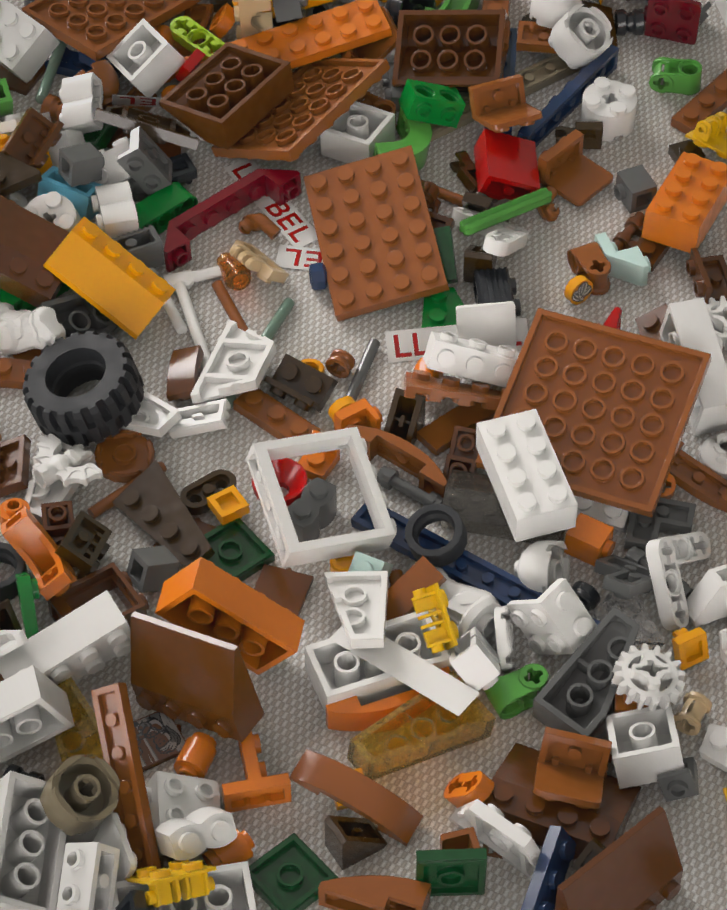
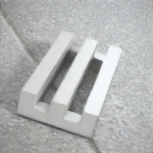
(199, 421)

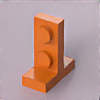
(258, 788)

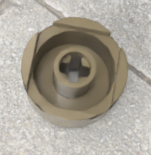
(80, 794)

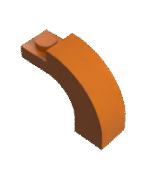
(38, 552)

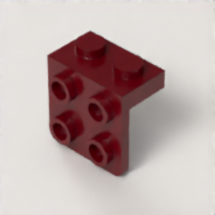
(673, 20)

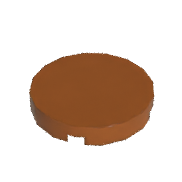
(124, 456)

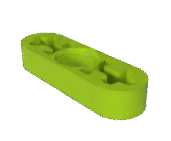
(195, 31)

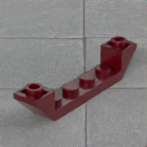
(276, 183)

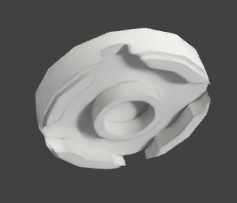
(504, 638)

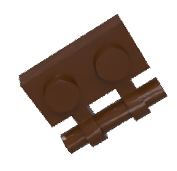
(651, 249)

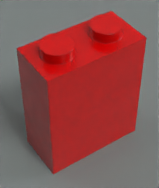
(505, 165)

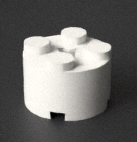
(581, 36)
(612, 104)
(55, 209)

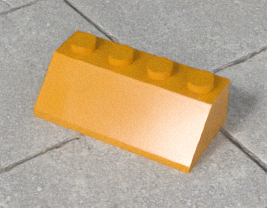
(109, 277)

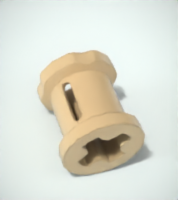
(692, 713)

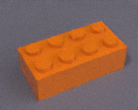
(686, 203)
(229, 610)

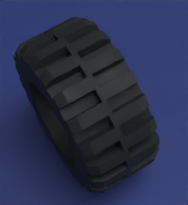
(73, 363)

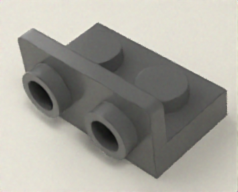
(146, 162)

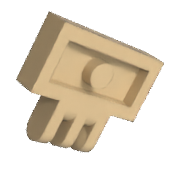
(257, 261)

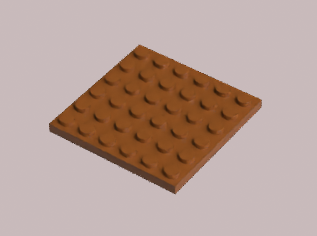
(607, 404)

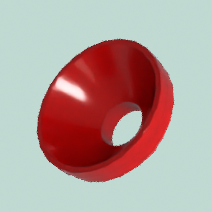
(290, 476)

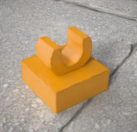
(228, 505)
(690, 646)

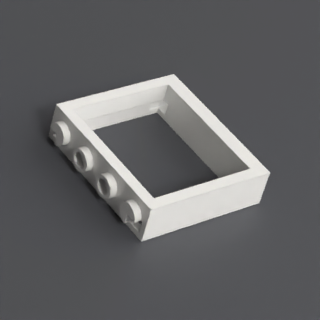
(276, 512)

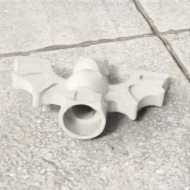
(51, 466)

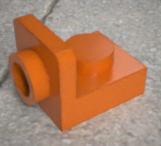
(358, 414)
(320, 464)

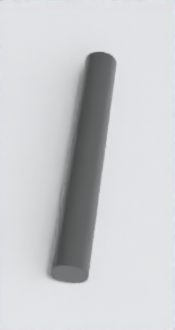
(363, 368)

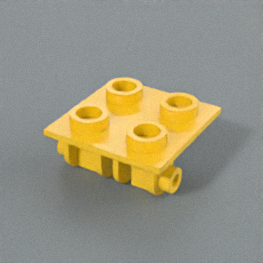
(711, 134)
(435, 602)
(179, 880)

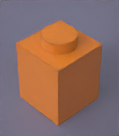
(589, 539)

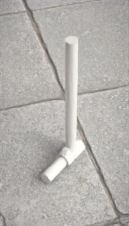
(182, 282)

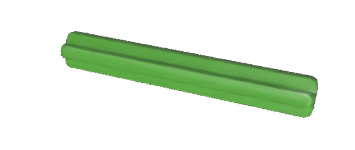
(505, 211)

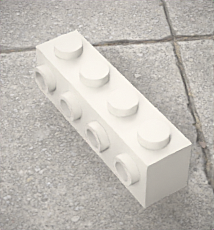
(470, 358)
(88, 876)

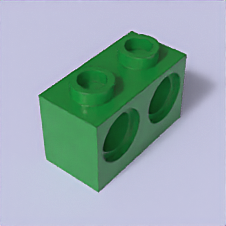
(431, 103)

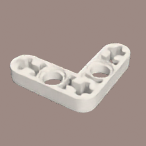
(500, 239)
(663, 563)

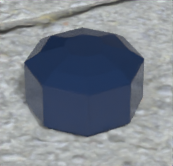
(318, 276)

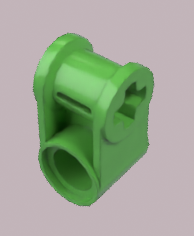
(679, 76)
(516, 692)

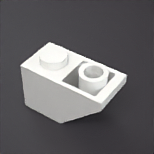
(709, 597)

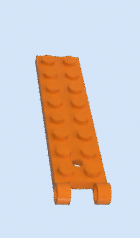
(317, 35)

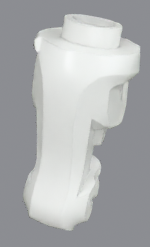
(28, 329)
(469, 607)

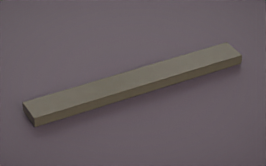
(534, 78)

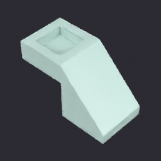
(625, 264)

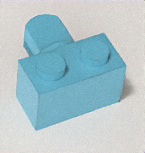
(78, 195)

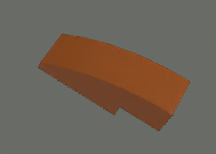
(374, 893)

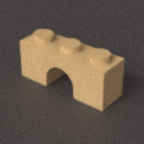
(251, 17)

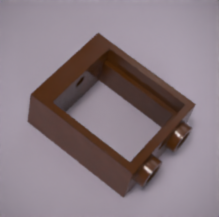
(94, 584)

